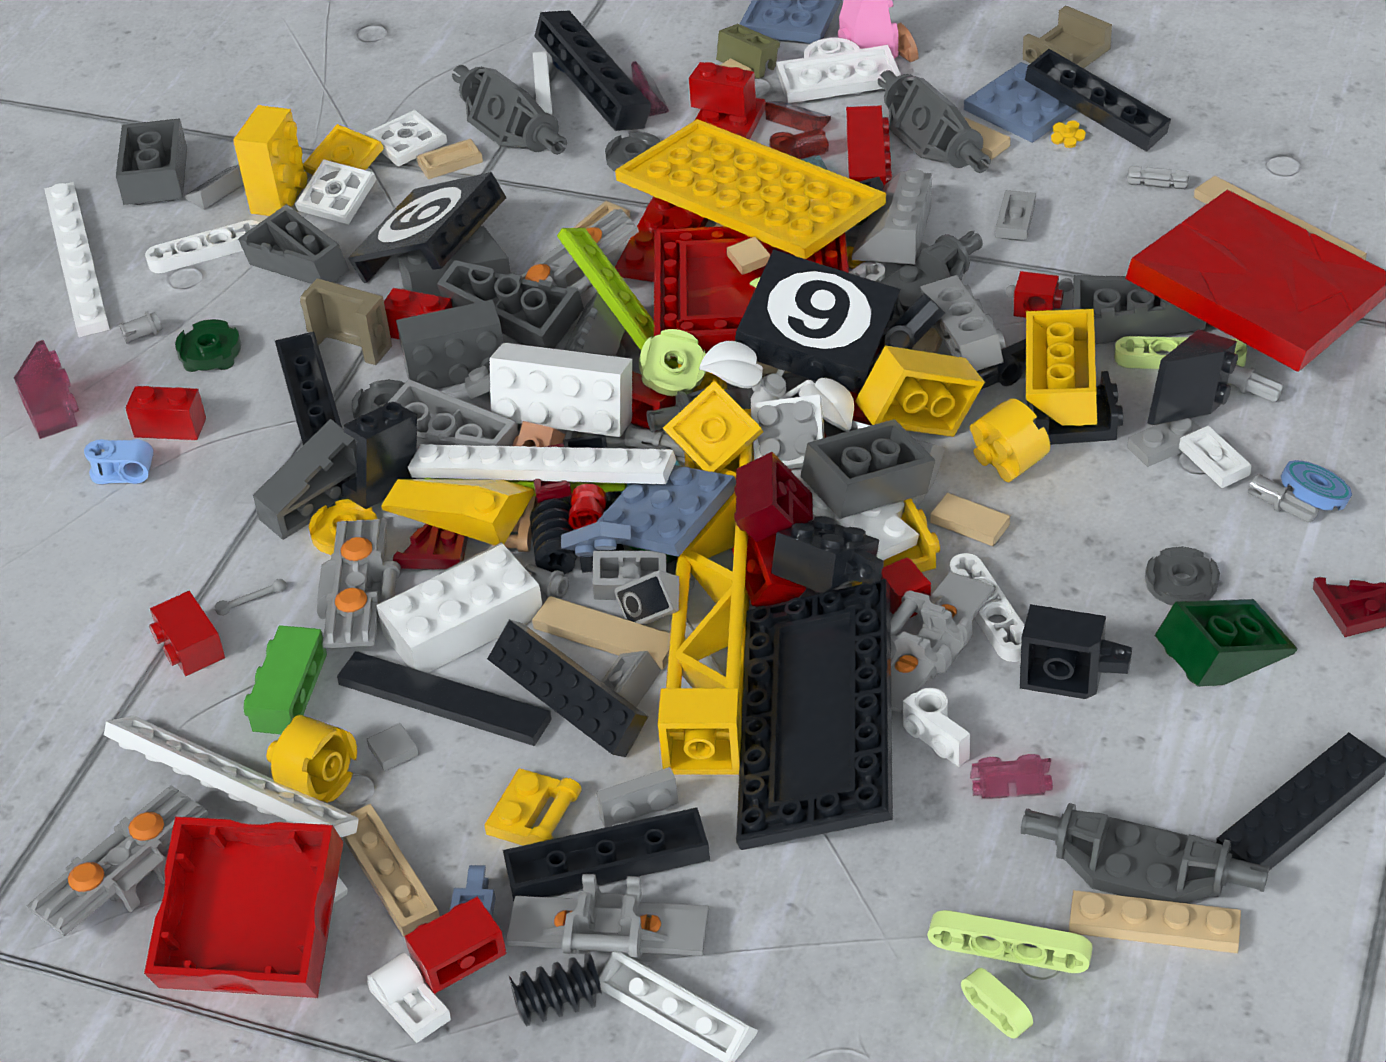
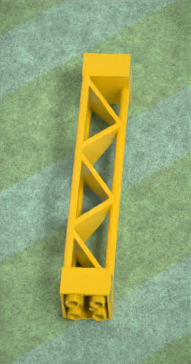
(703, 723)

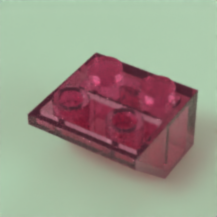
(46, 391)

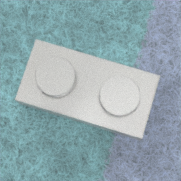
(1215, 456)

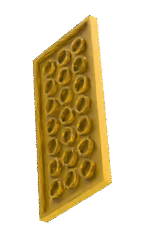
(751, 188)

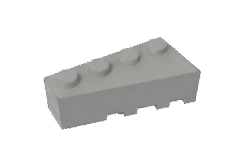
(453, 421)

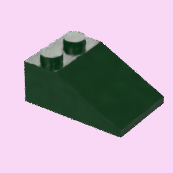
(1222, 639)

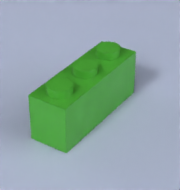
(285, 678)

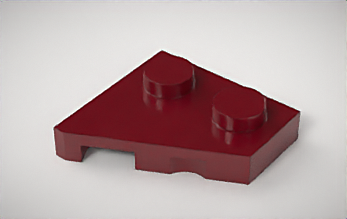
(432, 549)
(1353, 607)

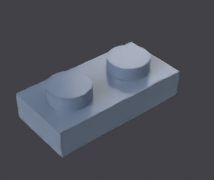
(595, 537)

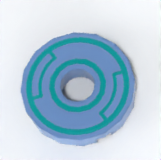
(1316, 485)

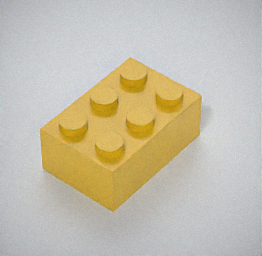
(270, 160)
(920, 390)

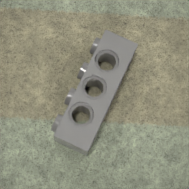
(964, 325)

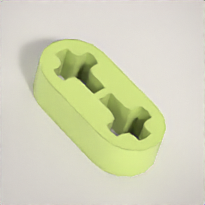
(997, 1003)

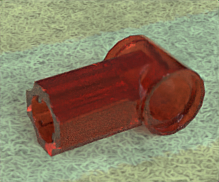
(800, 145)

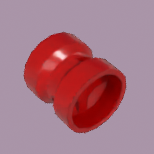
(587, 505)

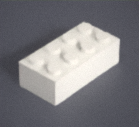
(562, 389)
(459, 609)

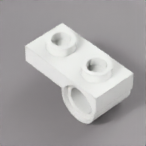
(927, 718)
(407, 998)

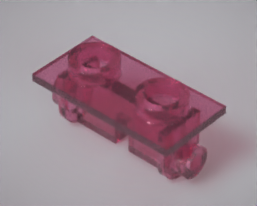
(1025, 772)

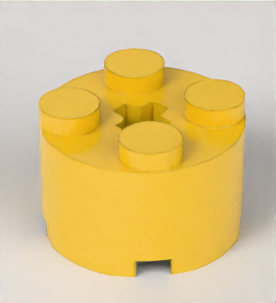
(1009, 439)
(313, 758)

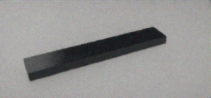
(445, 698)

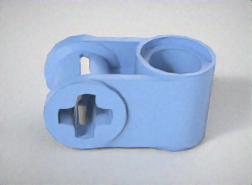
(120, 462)

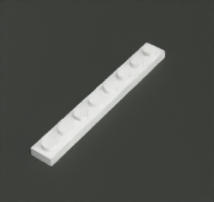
(76, 259)
(543, 463)
(226, 775)

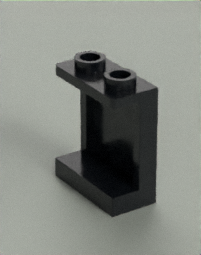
(1108, 418)
(384, 451)

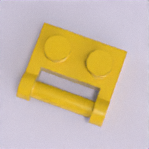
(523, 803)

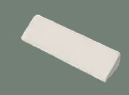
(675, 1007)

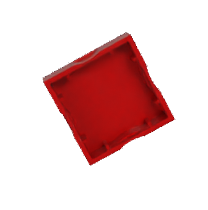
(245, 907)

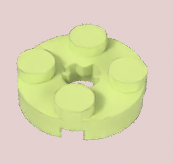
(658, 374)

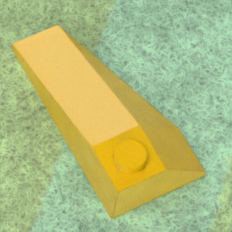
(467, 507)

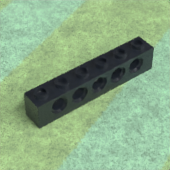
(592, 70)

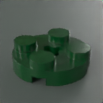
(195, 353)

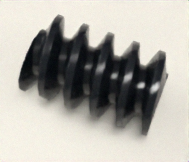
(548, 523)
(556, 989)

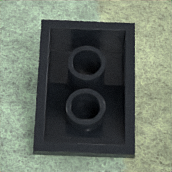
(1193, 378)

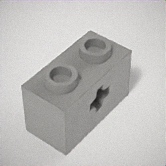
(617, 568)

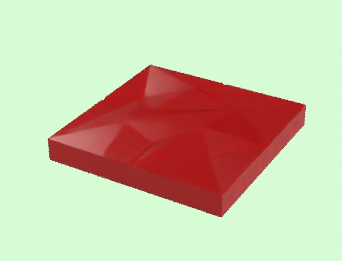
(1260, 279)
(701, 287)

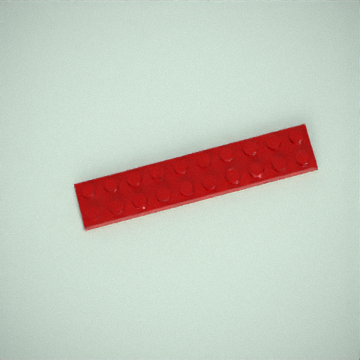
(638, 256)

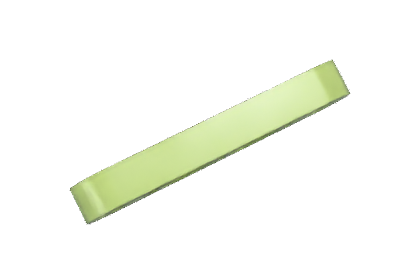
(1131, 349)
(1054, 948)

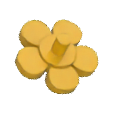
(1067, 133)

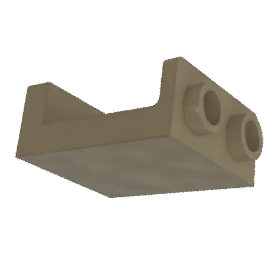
(1076, 37)
(348, 317)

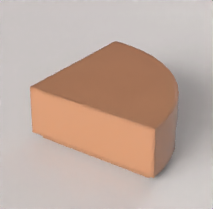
(906, 44)

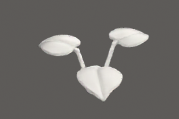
(737, 366)

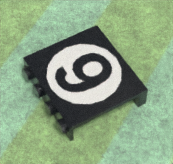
(431, 220)
(816, 320)

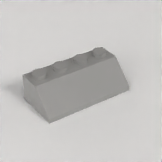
(897, 227)

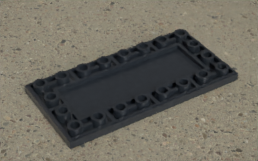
(816, 716)

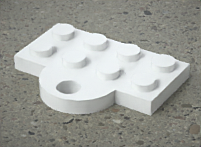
(834, 69)
(879, 523)

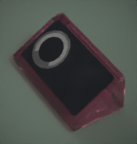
(649, 89)

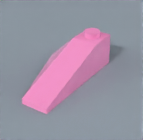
(868, 24)

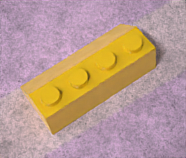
(1062, 365)

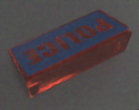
(795, 116)

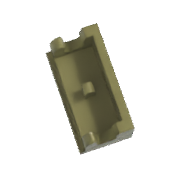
(747, 48)

